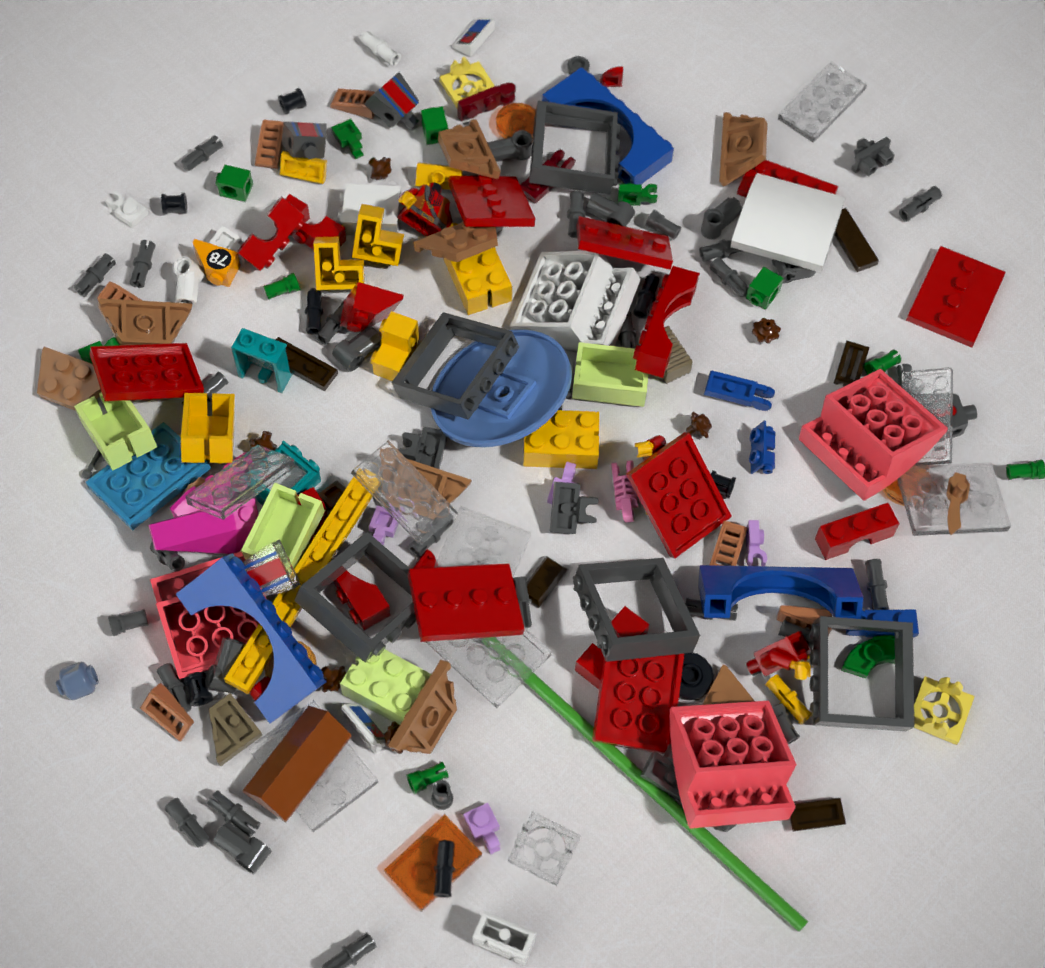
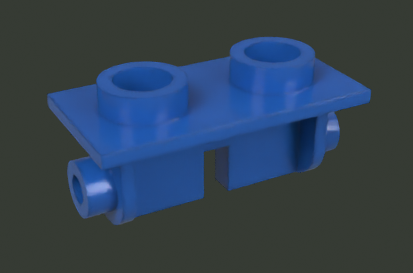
(762, 438)

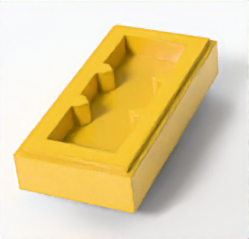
(303, 168)
(429, 173)

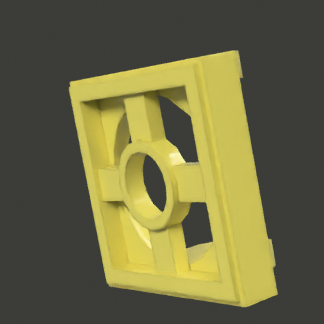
(460, 71)
(935, 725)

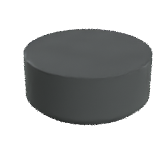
(576, 63)

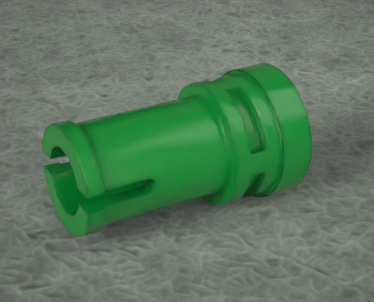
(282, 286)
(883, 363)
(1026, 470)
(421, 779)

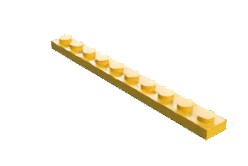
(319, 553)

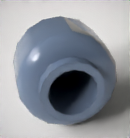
(77, 680)

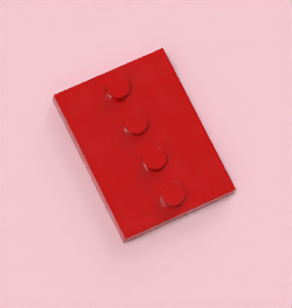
(491, 201)
(624, 242)
(956, 296)
(145, 371)
(679, 495)
(465, 602)
(637, 702)

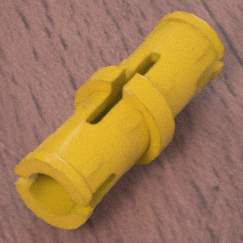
(789, 699)

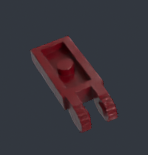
(486, 101)
(537, 191)

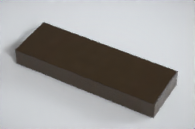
(854, 243)
(309, 367)

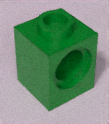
(433, 122)
(234, 183)
(764, 288)

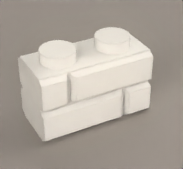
(504, 937)

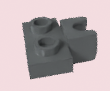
(425, 449)
(569, 508)
(661, 772)

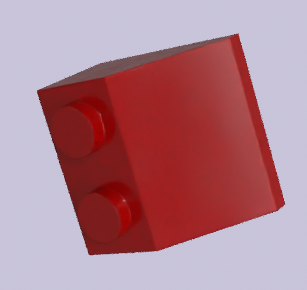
(367, 306)

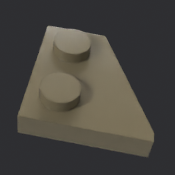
(231, 729)

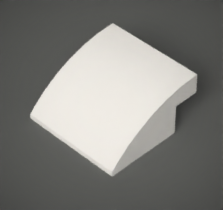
(788, 222)
(576, 299)

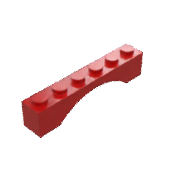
(655, 346)
(363, 598)

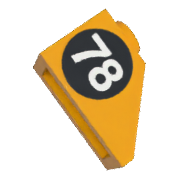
(217, 262)

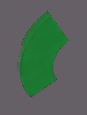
(869, 655)

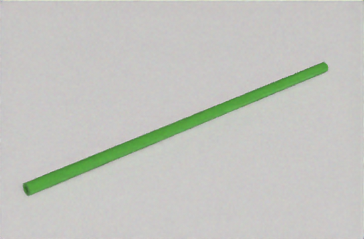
(669, 805)

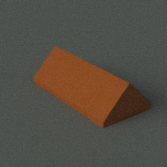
(297, 762)

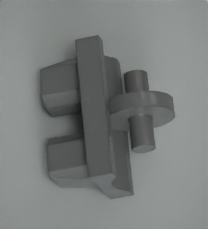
(869, 152)

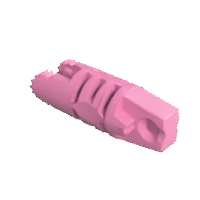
(625, 495)

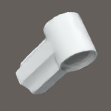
(188, 277)

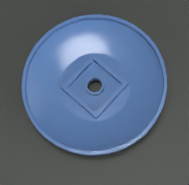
(535, 385)

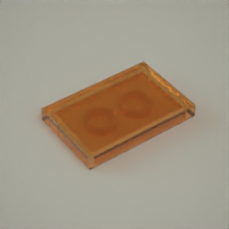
(414, 868)

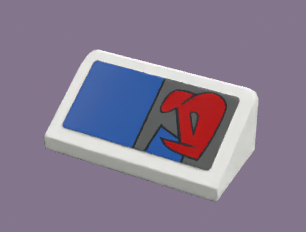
(475, 36)
(364, 726)

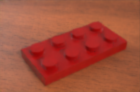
(780, 172)

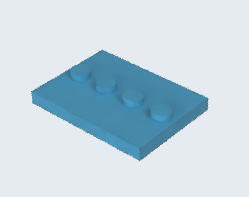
(147, 481)

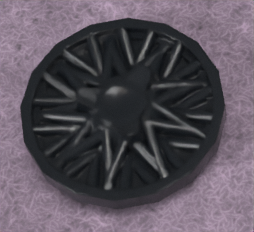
(696, 677)

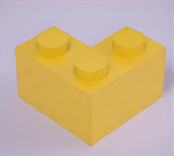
(372, 242)
(331, 271)
(398, 343)

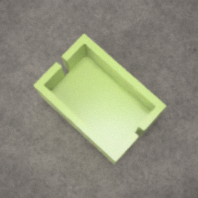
(608, 375)
(118, 432)
(286, 521)
(384, 684)

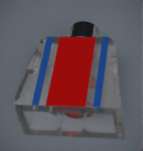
(272, 569)

